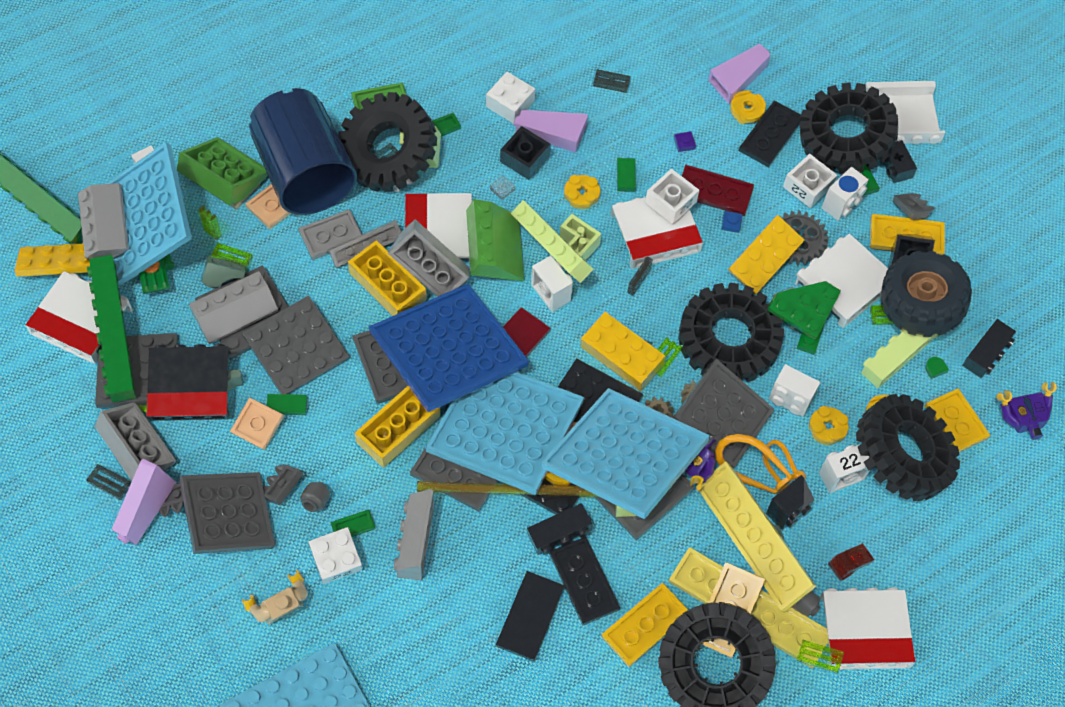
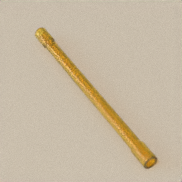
(487, 488)

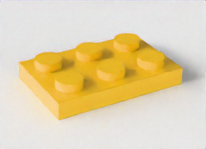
(960, 419)

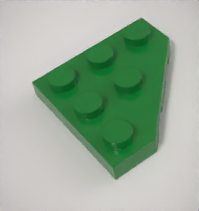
(805, 306)

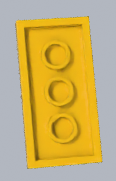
(885, 229)
(766, 254)
(51, 260)
(644, 625)

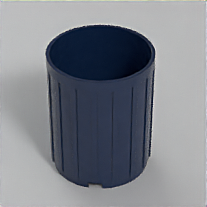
(301, 152)

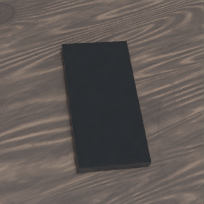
(770, 134)
(584, 581)
(530, 616)

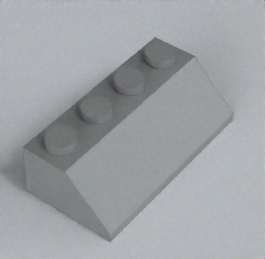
(103, 220)
(428, 259)
(233, 307)
(132, 438)
(415, 535)

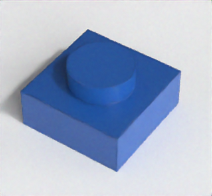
(731, 222)

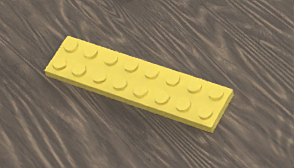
(756, 537)
(787, 629)

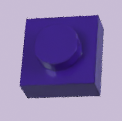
(684, 141)

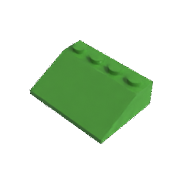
(221, 170)
(494, 242)

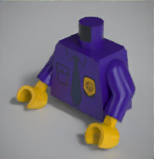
(1028, 411)
(703, 465)

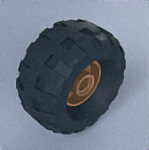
(926, 293)

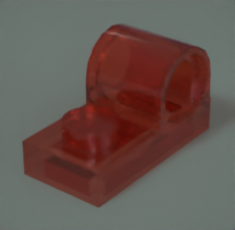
(849, 561)

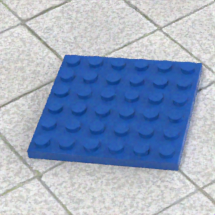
(448, 347)

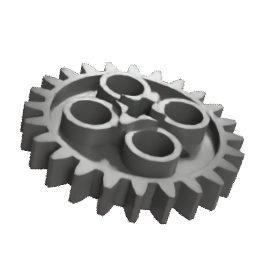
(814, 245)

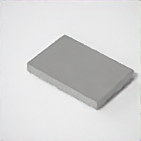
(328, 233)

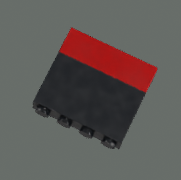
(188, 383)

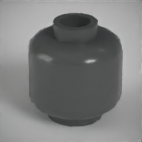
(315, 496)
(808, 604)

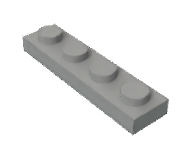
(347, 250)

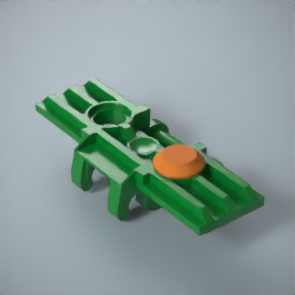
(155, 276)

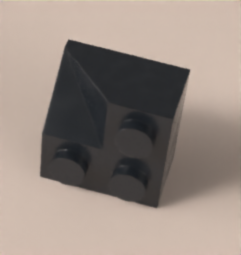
(525, 152)
(908, 244)
(790, 504)

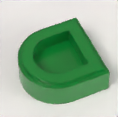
(935, 367)

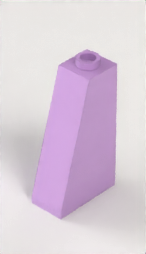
(739, 71)
(557, 128)
(142, 502)

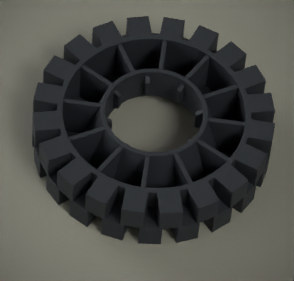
(373, 119)
(855, 151)
(742, 360)
(880, 442)
(726, 623)

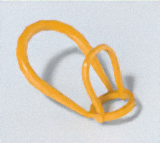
(766, 453)

